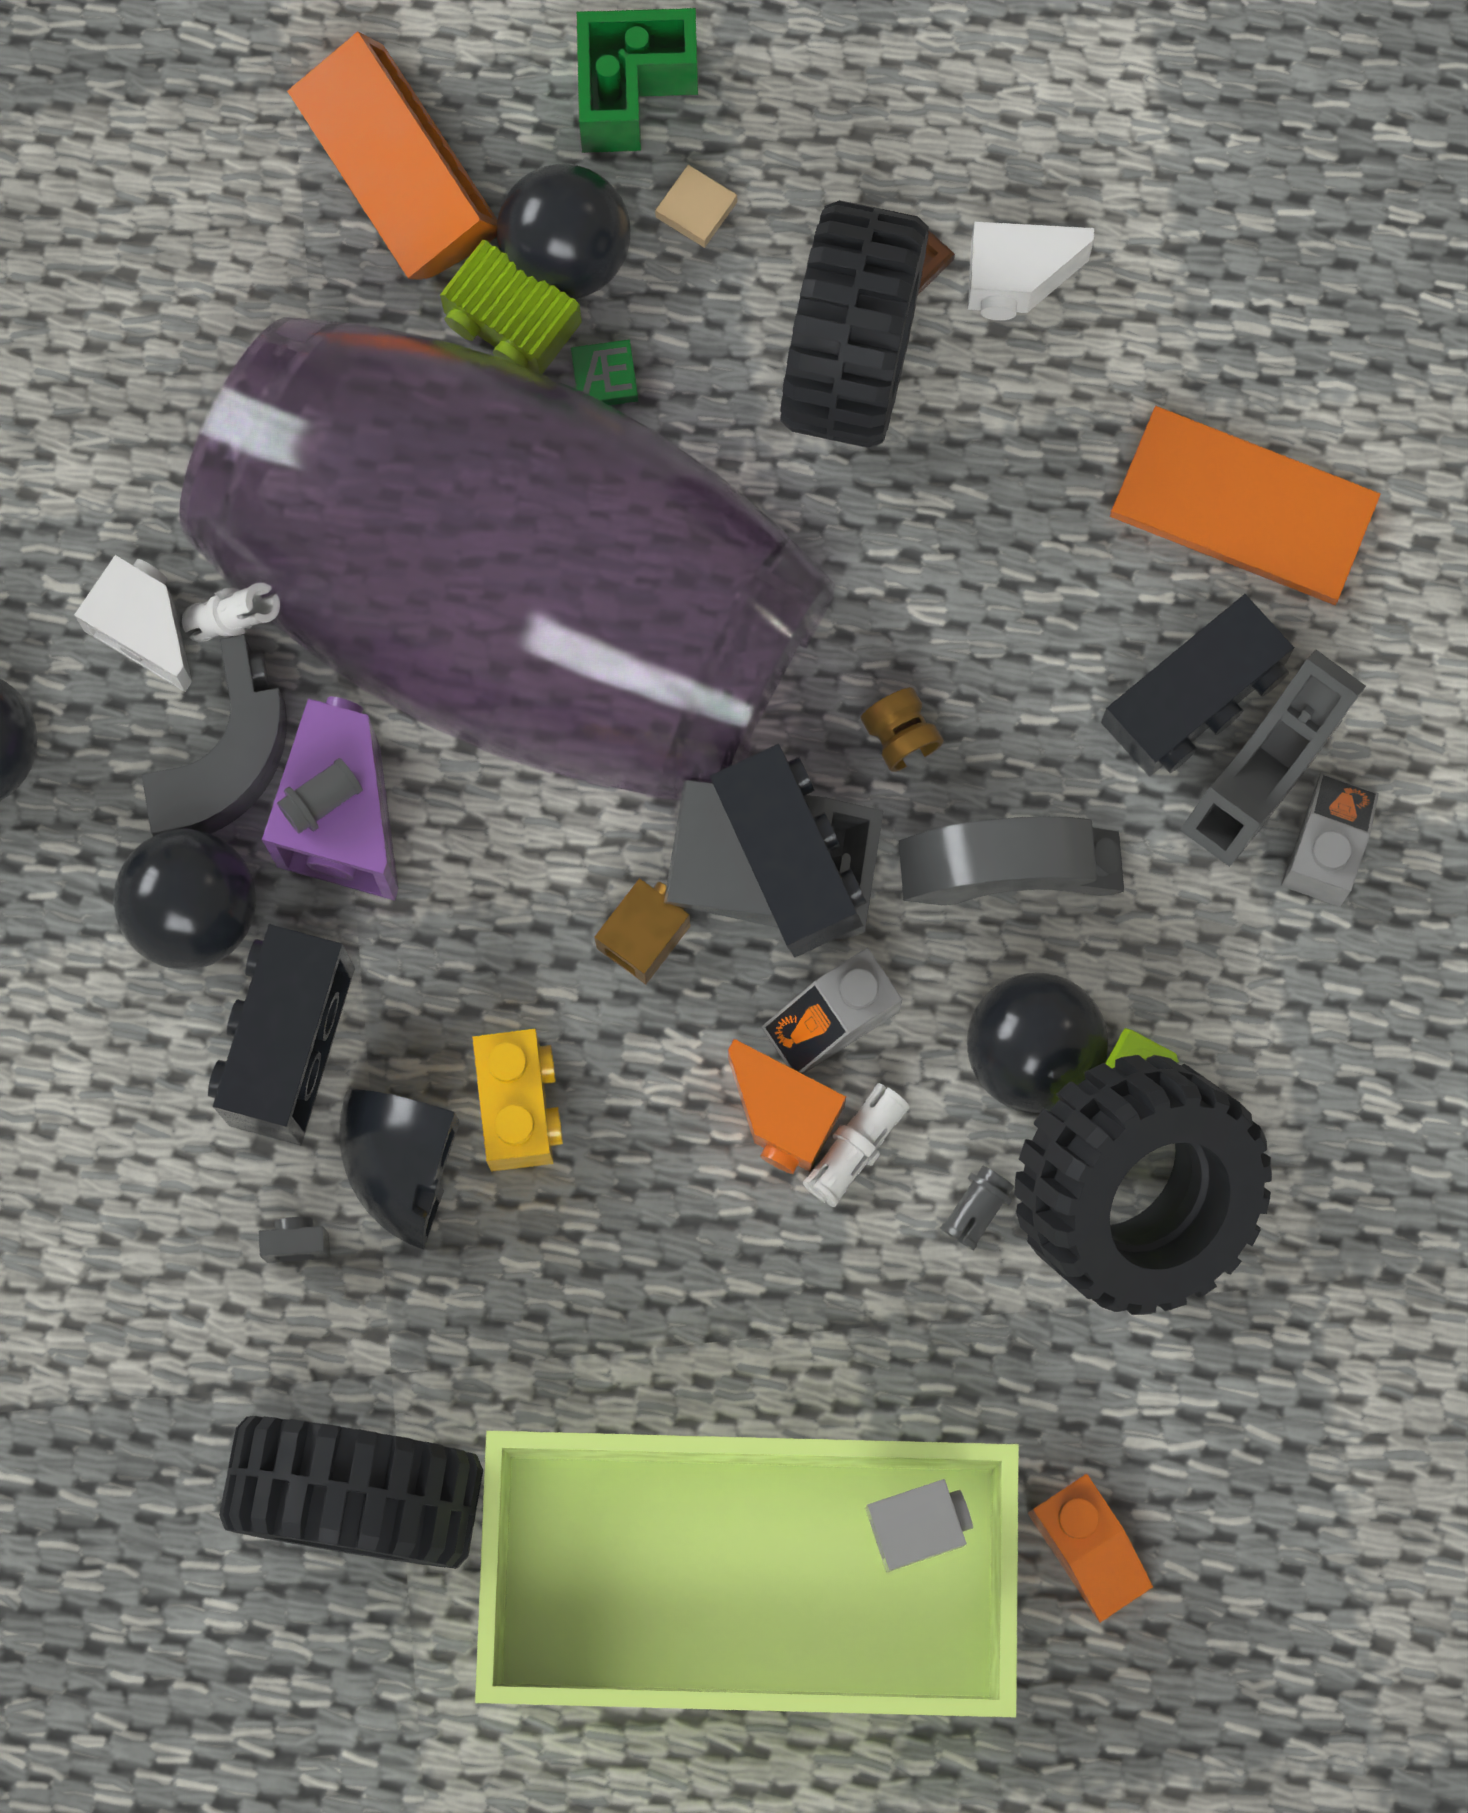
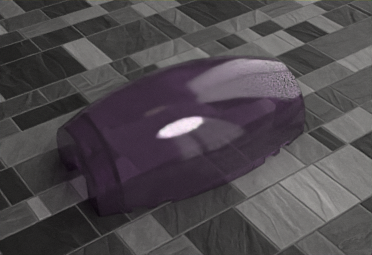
(499, 553)

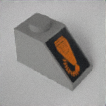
(1331, 840)
(833, 1012)

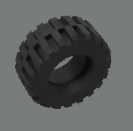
(853, 323)
(1195, 1221)
(351, 1491)

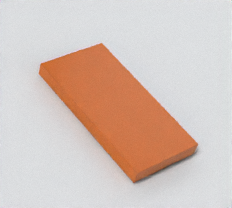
(1245, 505)

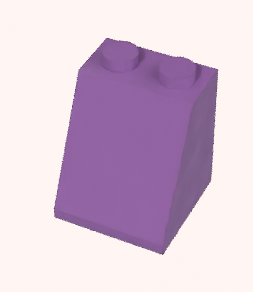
(355, 838)

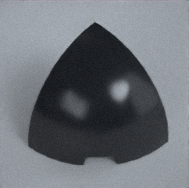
(396, 1159)

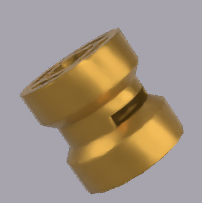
(901, 727)

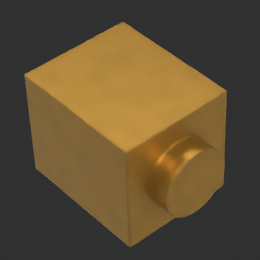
(642, 930)

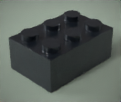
(282, 1034)

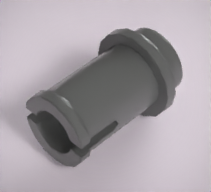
(319, 796)
(979, 1206)

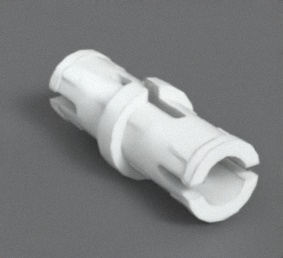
(231, 612)
(856, 1145)

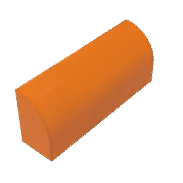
(394, 158)

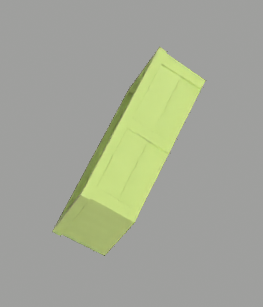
(741, 1576)

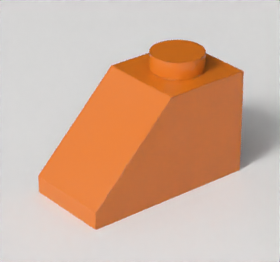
(784, 1108)
(1092, 1547)

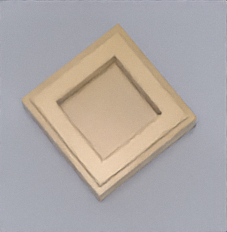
(696, 206)

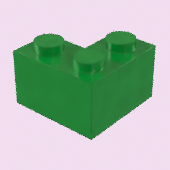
(628, 58)

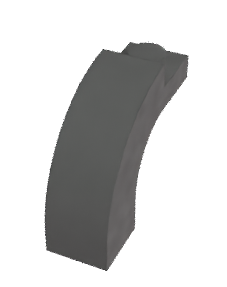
(1273, 758)
(239, 767)
(1009, 856)

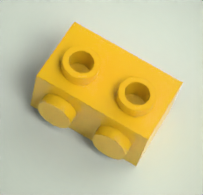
(513, 1099)

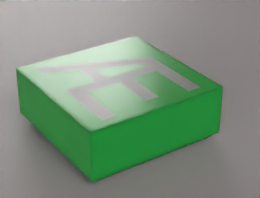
(606, 371)

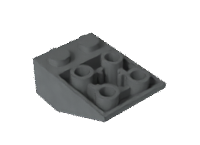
(714, 874)

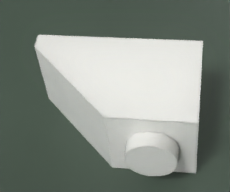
(1022, 265)
(137, 618)

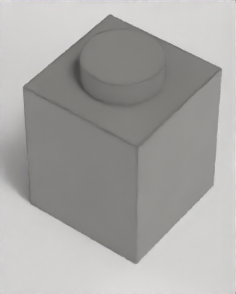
(919, 1524)

